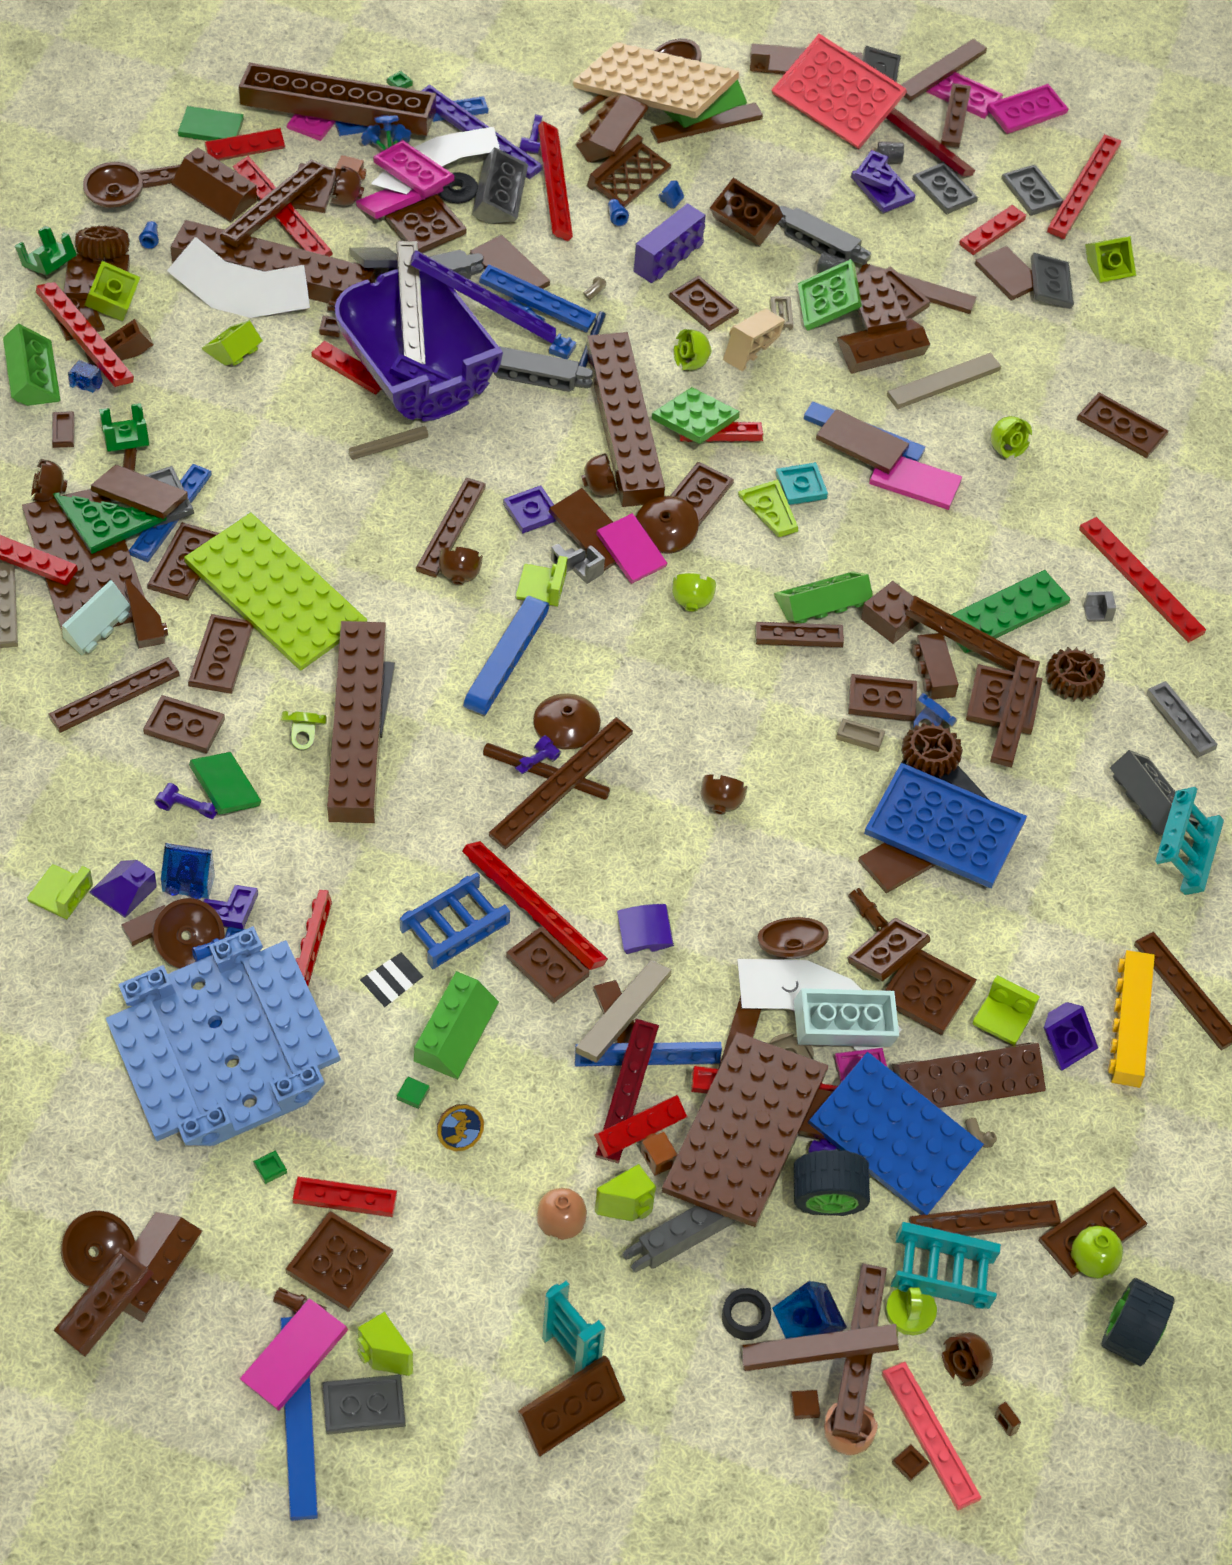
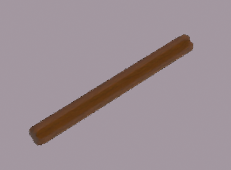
(544, 770)

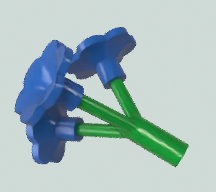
(397, 132)

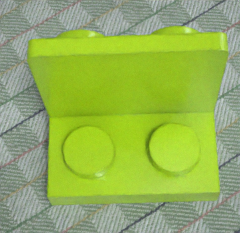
(543, 582)
(61, 890)
(1006, 1010)

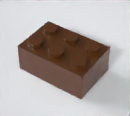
(746, 211)

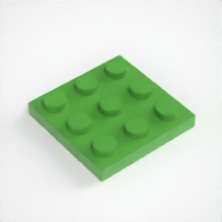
(829, 295)
(695, 415)

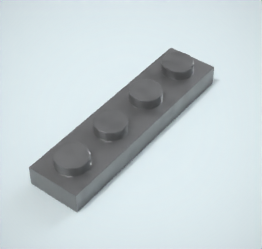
(1182, 719)

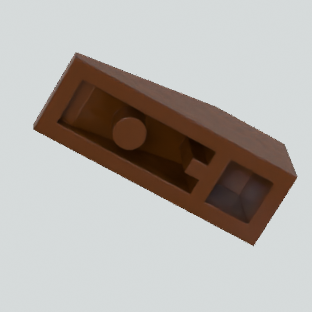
(128, 341)
(146, 620)

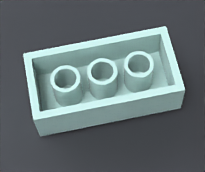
(846, 1017)

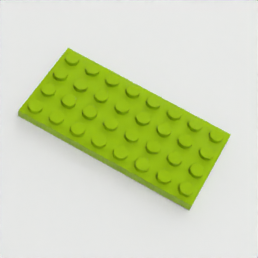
(273, 590)

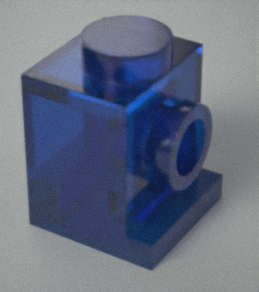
(85, 376)

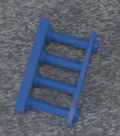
(457, 941)

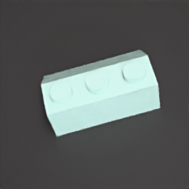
(96, 619)

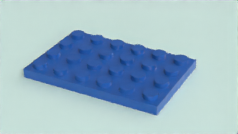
(945, 825)
(899, 1131)

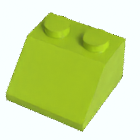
(1111, 258)
(112, 291)
(234, 343)
(626, 1196)
(384, 1346)

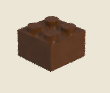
(887, 612)

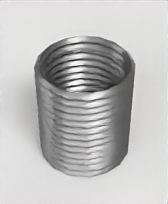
(893, 150)
(828, 261)

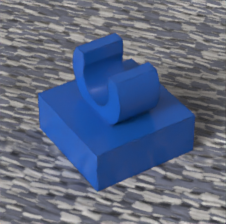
(672, 194)
(562, 347)

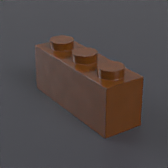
(935, 666)

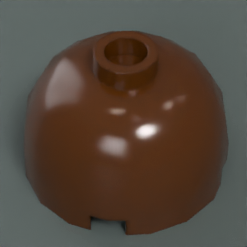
(347, 187)
(599, 476)
(48, 481)
(460, 564)
(722, 793)
(970, 1353)

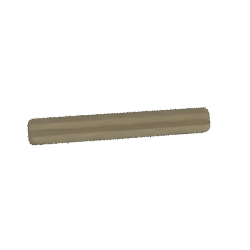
(388, 442)

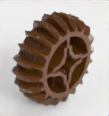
(102, 242)
(1074, 679)
(932, 745)

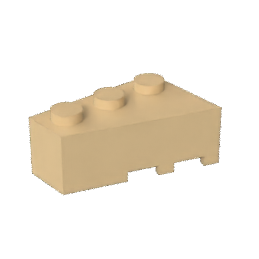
(751, 336)

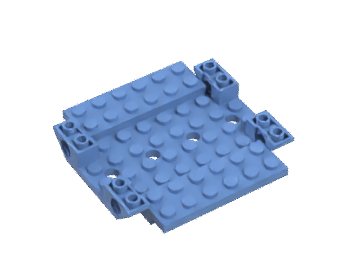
(183, 1062)

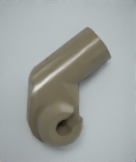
(598, 285)
(987, 1138)

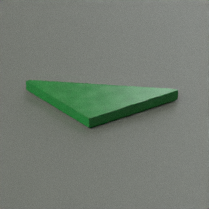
(103, 522)

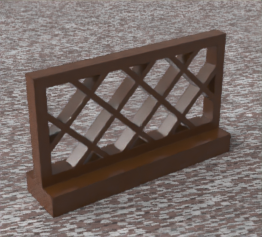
(618, 164)

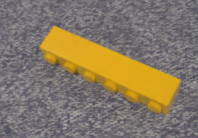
(1132, 1018)

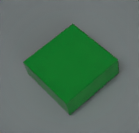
(399, 80)
(413, 1092)
(270, 1167)

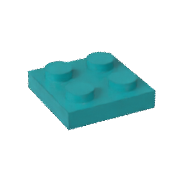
(802, 483)

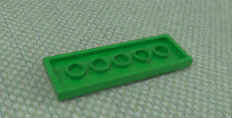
(1014, 606)

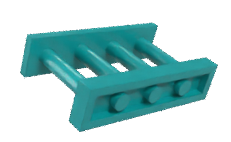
(1204, 844)
(952, 1244)
(561, 1320)

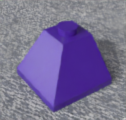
(125, 886)
(1069, 1034)

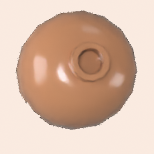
(561, 1213)
(848, 1446)

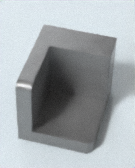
(574, 557)
(591, 567)
(1099, 606)

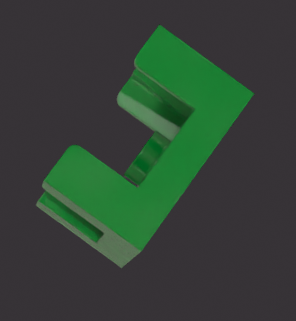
(49, 255)
(125, 433)

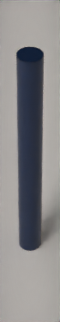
(595, 331)

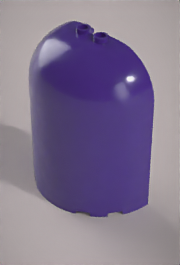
(453, 344)

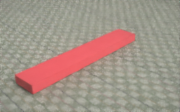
(931, 1436)

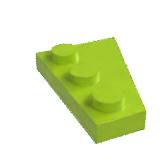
(771, 507)

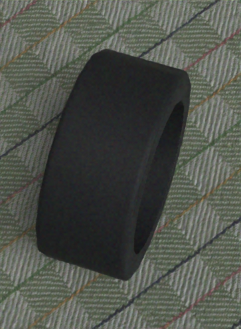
(746, 1332)

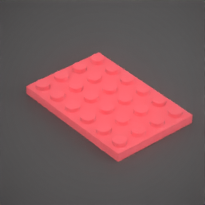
(839, 91)

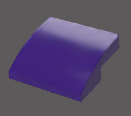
(645, 928)

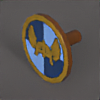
(460, 1127)

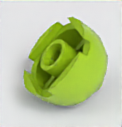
(692, 345)
(1011, 431)
(692, 591)
(1097, 1252)

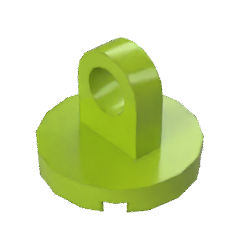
(305, 723)
(911, 1311)

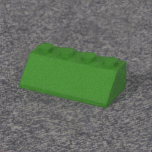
(729, 99)
(30, 367)
(825, 596)
(455, 1026)

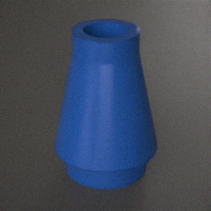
(618, 214)
(149, 235)

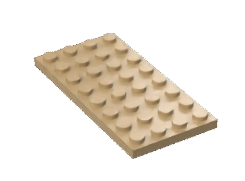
(657, 79)

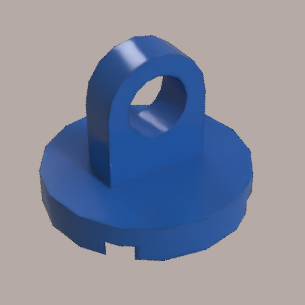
(933, 712)

